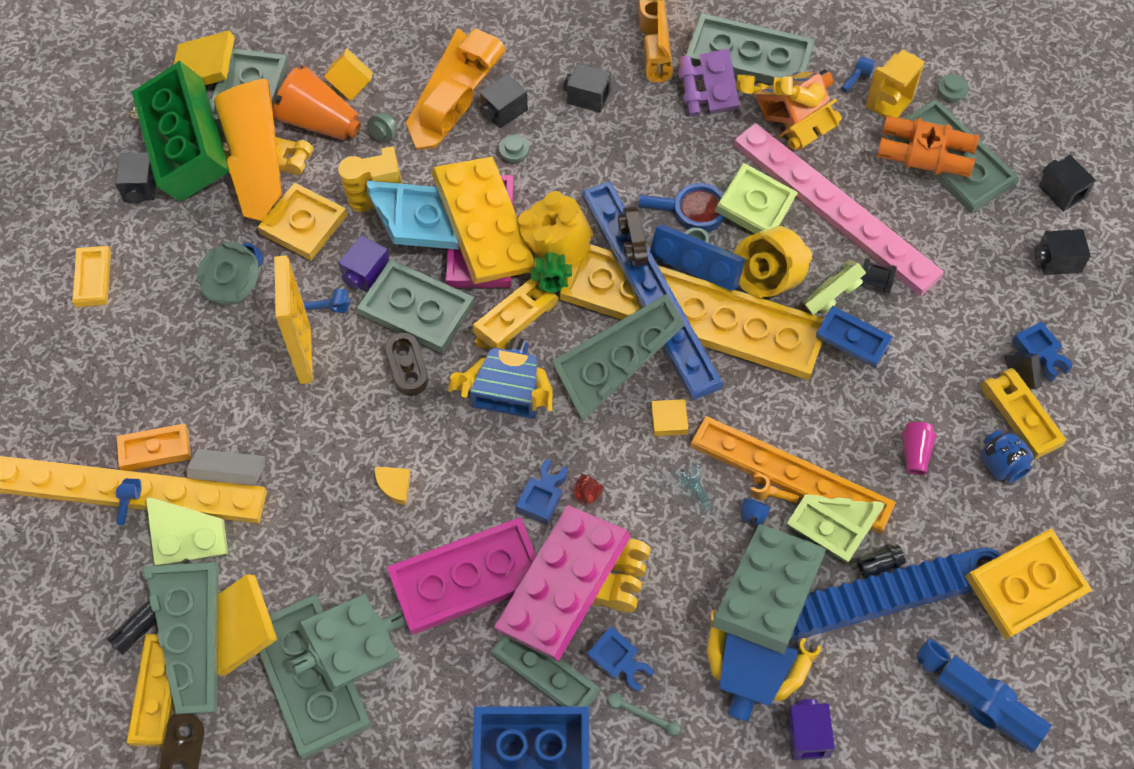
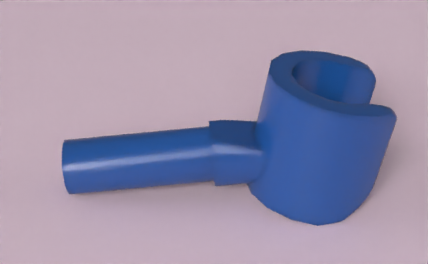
(863, 67)
(338, 303)
(127, 490)

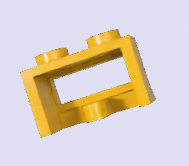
(894, 84)

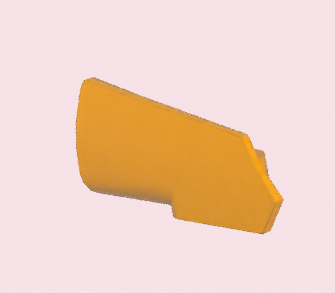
(657, 48)
(453, 86)
(250, 136)

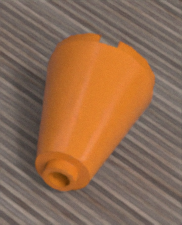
(315, 106)

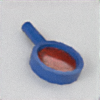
(692, 207)

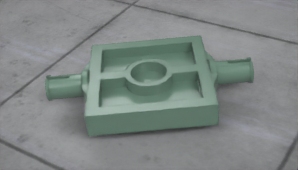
(347, 642)

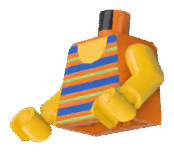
(789, 97)

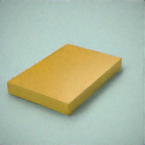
(1028, 583)

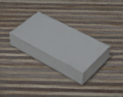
(226, 467)

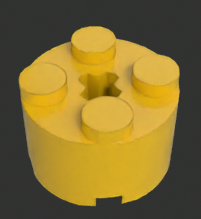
(556, 227)
(773, 262)

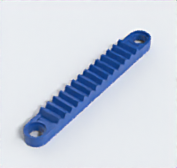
(888, 593)

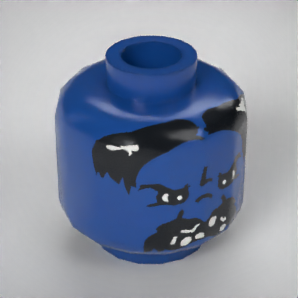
(1006, 456)

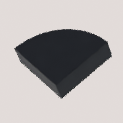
(1027, 367)

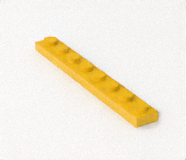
(99, 487)

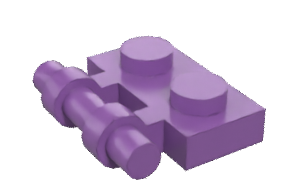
(718, 80)

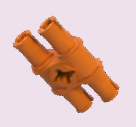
(930, 158)

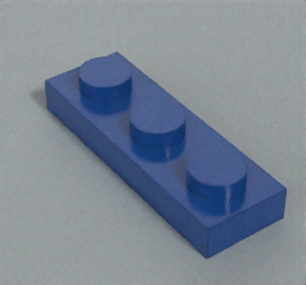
(697, 257)

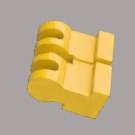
(357, 171)
(614, 589)

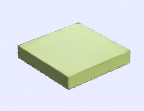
(755, 200)

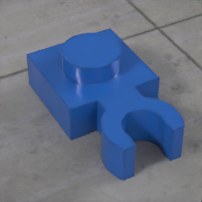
(1041, 341)
(542, 496)
(615, 655)

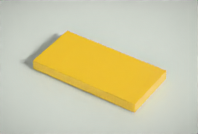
(293, 319)

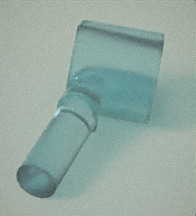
(694, 483)

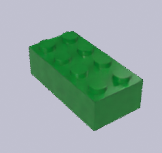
(180, 132)

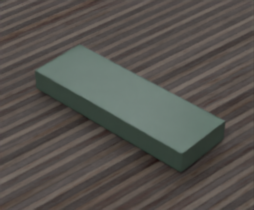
(551, 678)

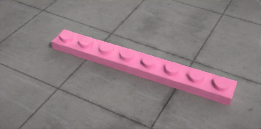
(838, 209)

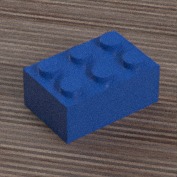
(531, 737)

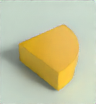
(394, 483)

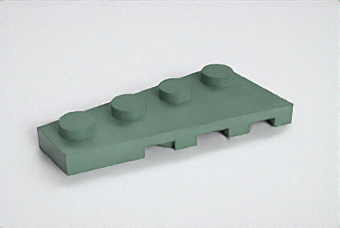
(612, 356)
(188, 631)

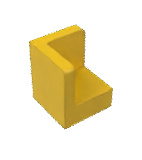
(348, 74)

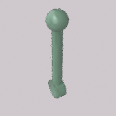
(616, 701)

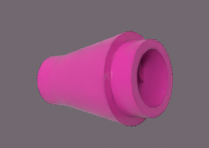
(918, 446)

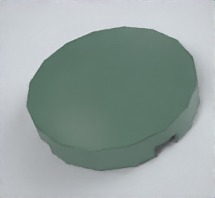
(228, 273)

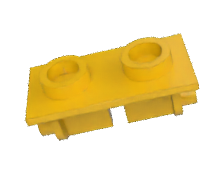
(821, 119)

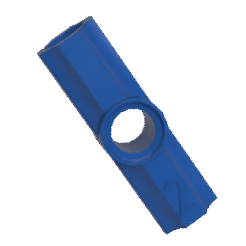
(993, 704)

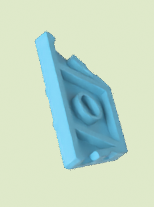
(412, 214)

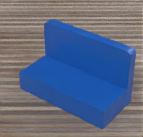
(854, 337)

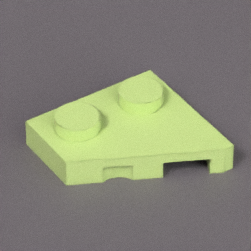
(846, 280)
(835, 523)
(184, 533)

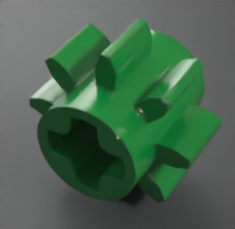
(551, 272)

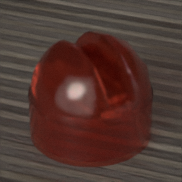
(587, 489)

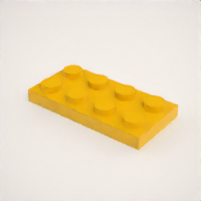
(483, 219)

